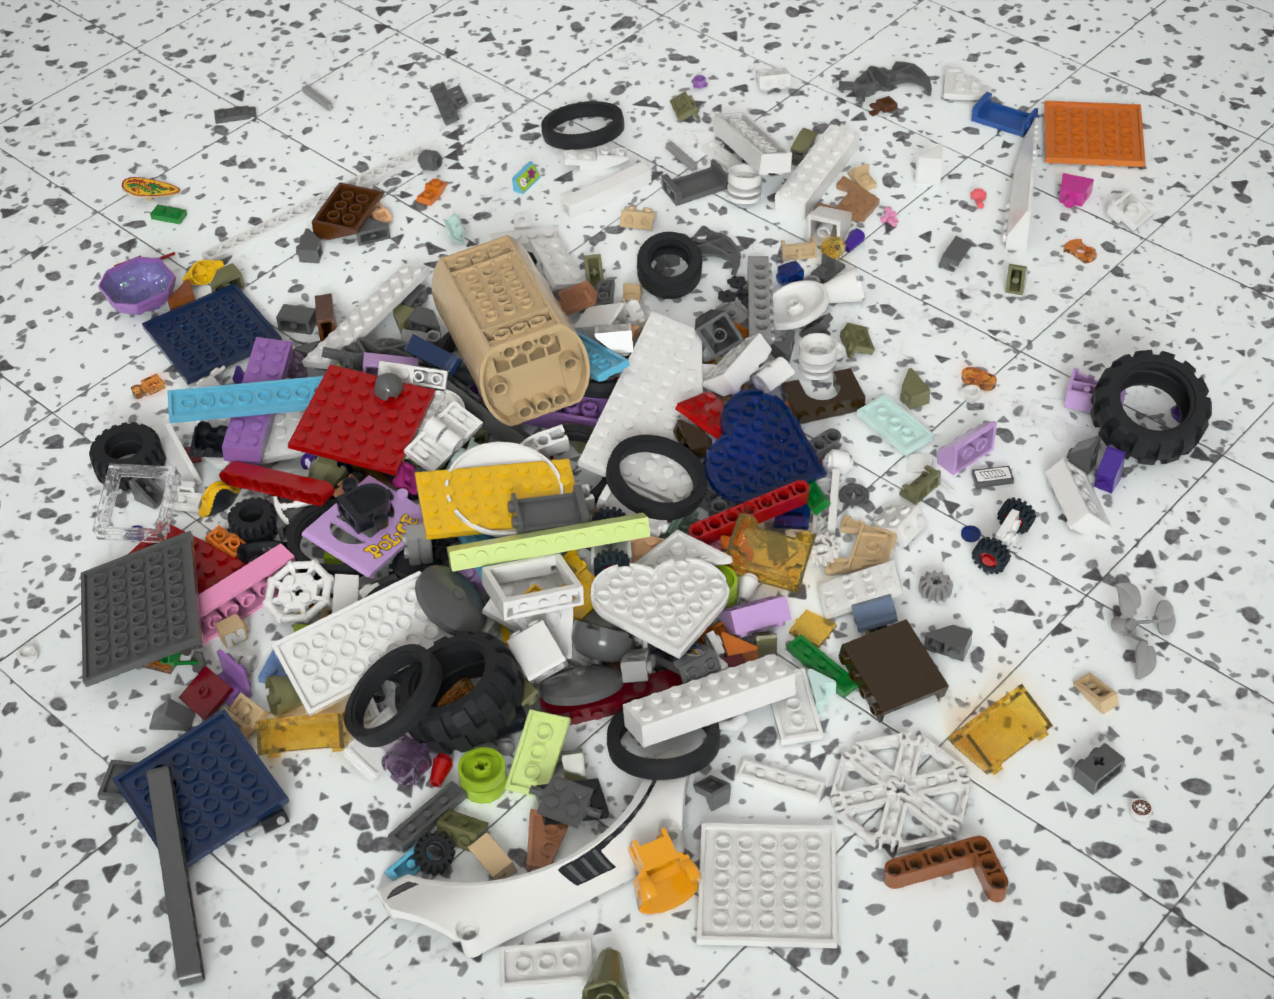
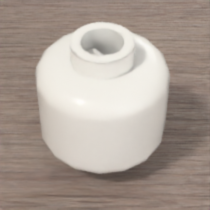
(838, 460)

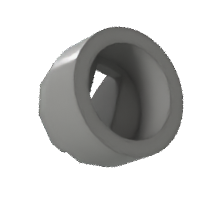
(506, 746)

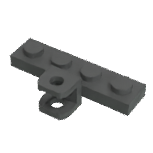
(448, 101)

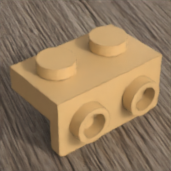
(638, 219)

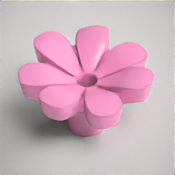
(890, 217)

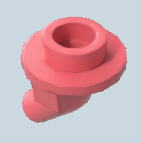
(979, 196)

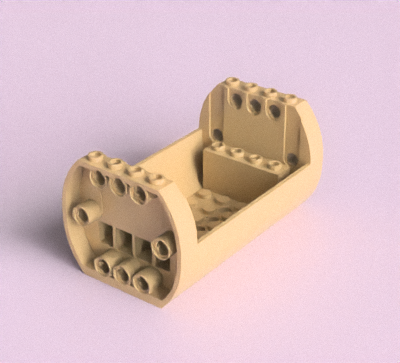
(510, 331)

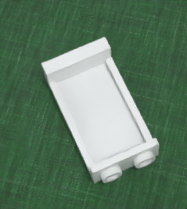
(606, 499)

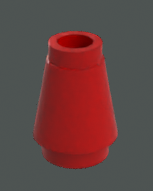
(440, 769)

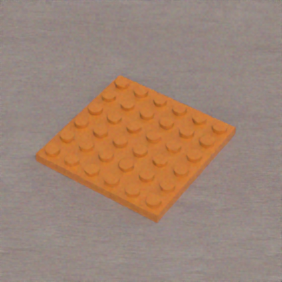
(1093, 133)

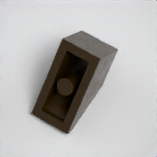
(692, 438)

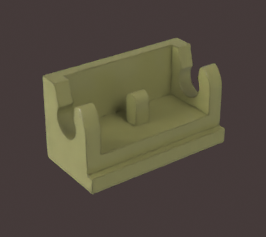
(922, 485)

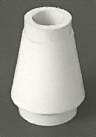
(747, 586)

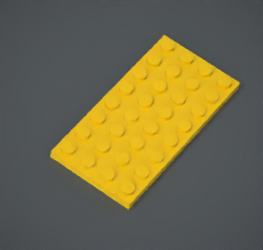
(483, 494)

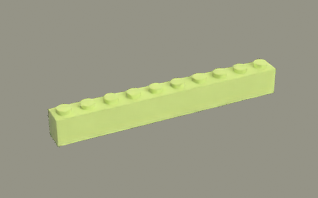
(548, 541)

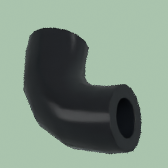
(249, 551)

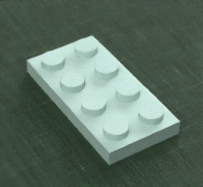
(895, 425)

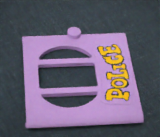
(375, 551)

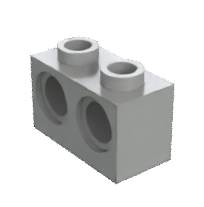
(637, 665)

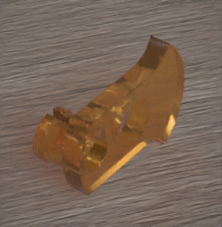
(1073, 245)

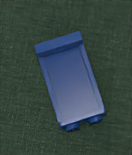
(1002, 116)

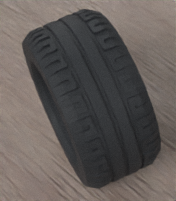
(673, 286)

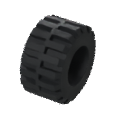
(253, 520)

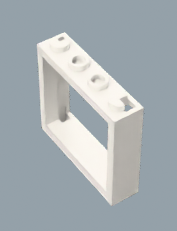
(533, 602)

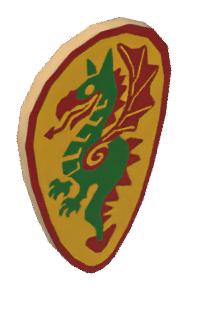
(148, 188)

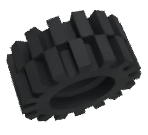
(447, 852)

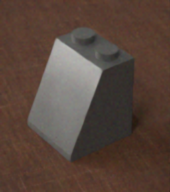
(717, 332)

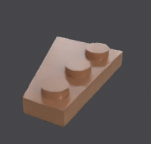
(543, 841)

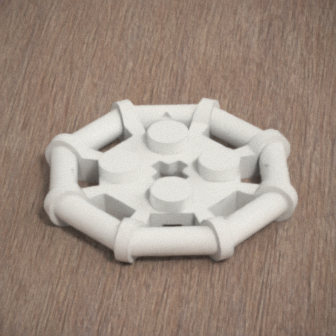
(291, 585)

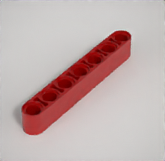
(277, 483)
(761, 507)

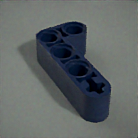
(433, 354)

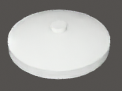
(798, 304)

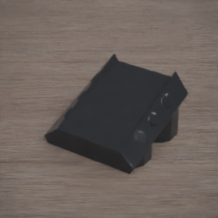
(207, 440)

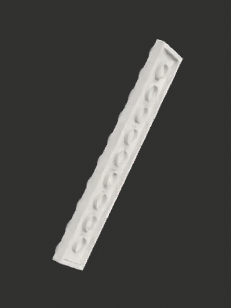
(369, 313)

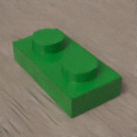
(168, 214)
(817, 499)

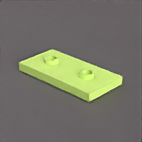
(537, 751)

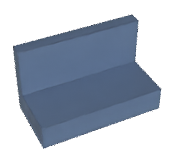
(874, 613)

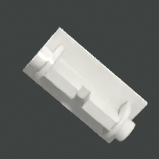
(635, 312)

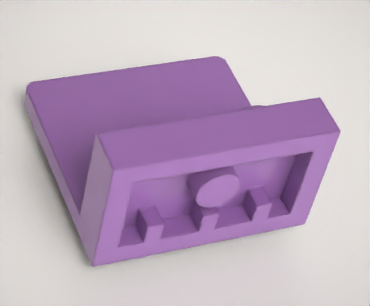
(234, 676)

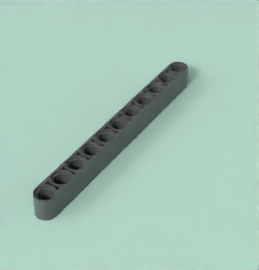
(175, 877)

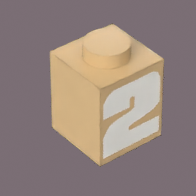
(232, 630)

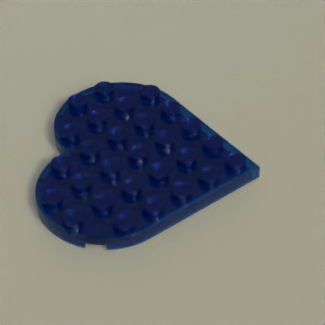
(759, 448)

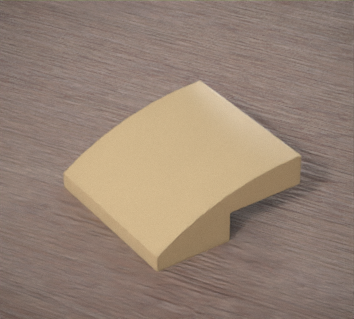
(245, 713)

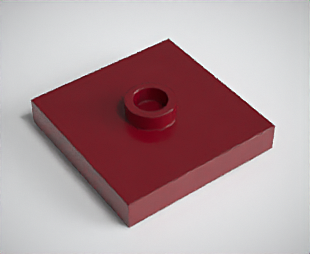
(206, 693)

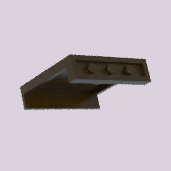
(892, 669)

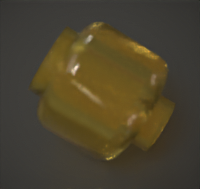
(833, 247)

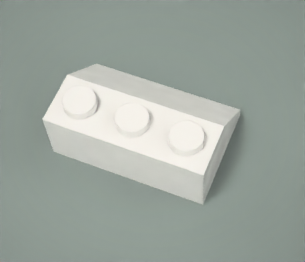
(616, 337)

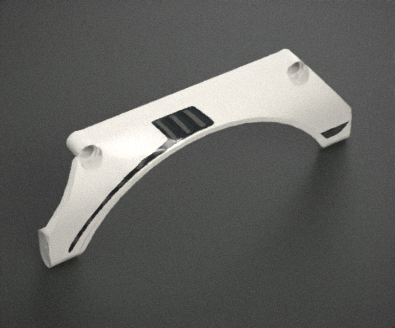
(504, 908)

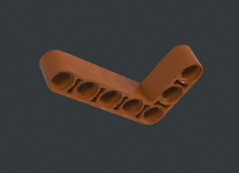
(949, 864)

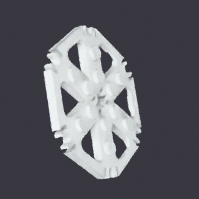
(896, 805)

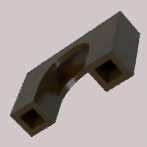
(807, 409)

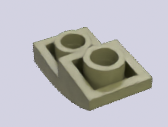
(804, 140)

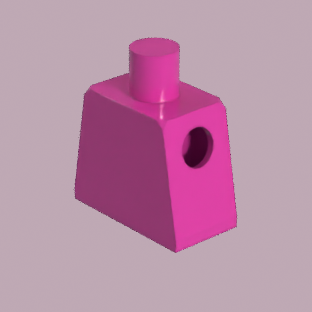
(1075, 190)

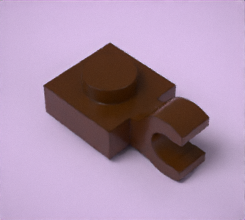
(883, 104)

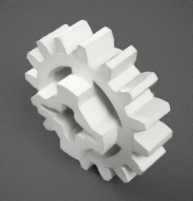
(824, 549)

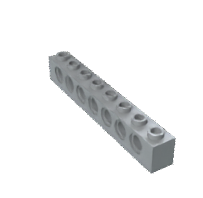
(760, 298)

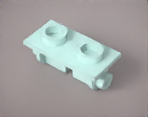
(455, 228)

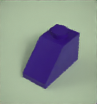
(1110, 469)

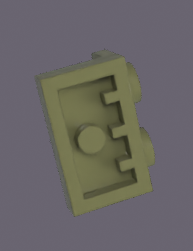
(684, 106)
(856, 339)
(461, 828)

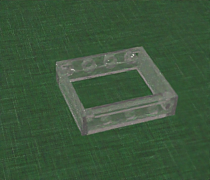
(108, 497)

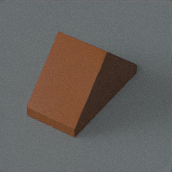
(181, 296)

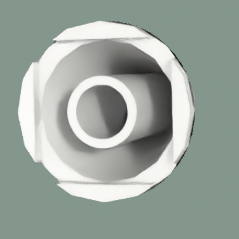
(845, 287)

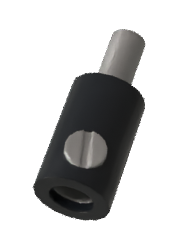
(270, 822)

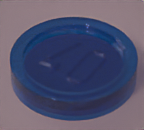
(970, 533)

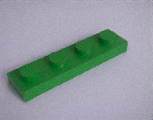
(815, 659)

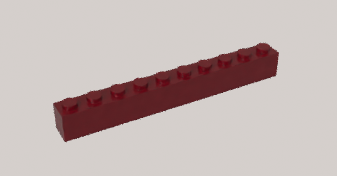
(630, 691)

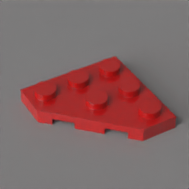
(704, 412)

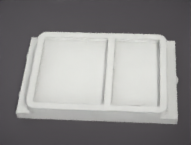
(366, 758)

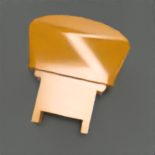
(662, 879)

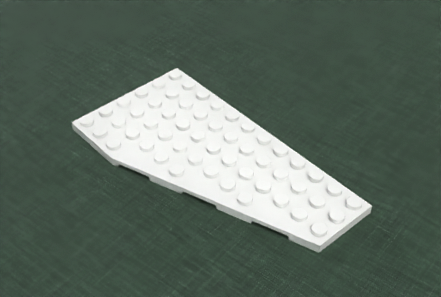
(661, 373)

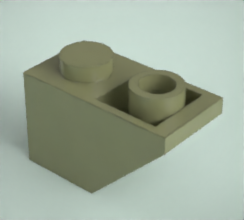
(529, 694)

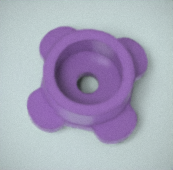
(699, 82)

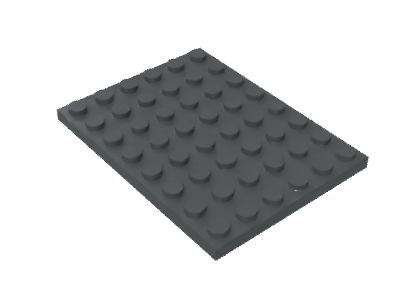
(139, 609)

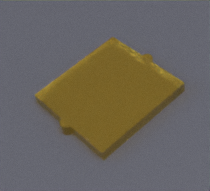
(813, 628)

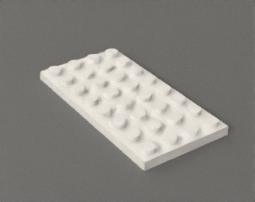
(335, 652)

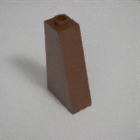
(325, 315)

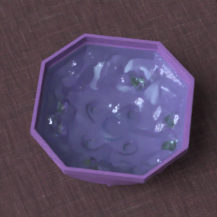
(138, 285)

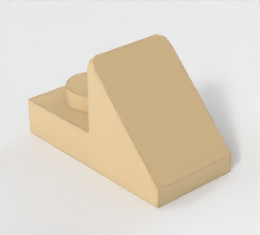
(861, 176)
(632, 291)

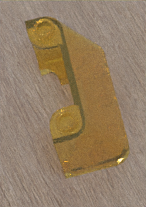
(769, 555)
(1001, 730)

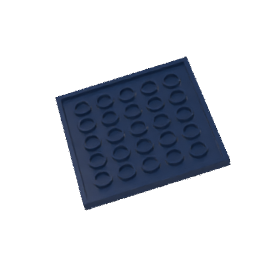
(209, 332)
(217, 785)

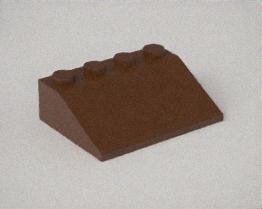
(345, 211)

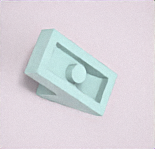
(821, 688)

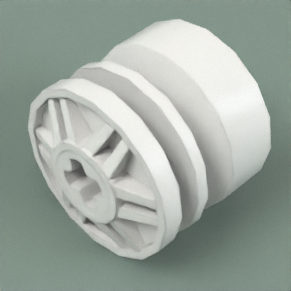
(743, 184)
(817, 356)

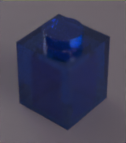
(789, 273)

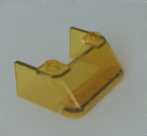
(301, 733)

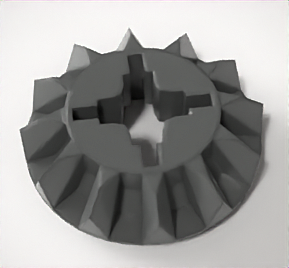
(847, 491)

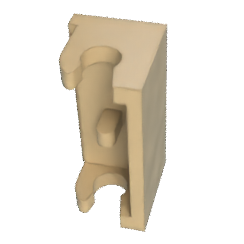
(799, 250)
(492, 857)

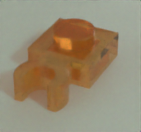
(148, 385)

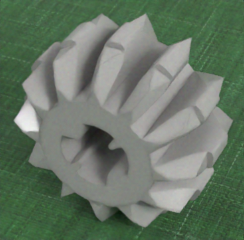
(935, 586)

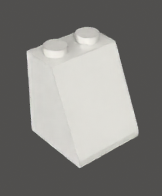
(828, 222)
(600, 316)
(537, 652)

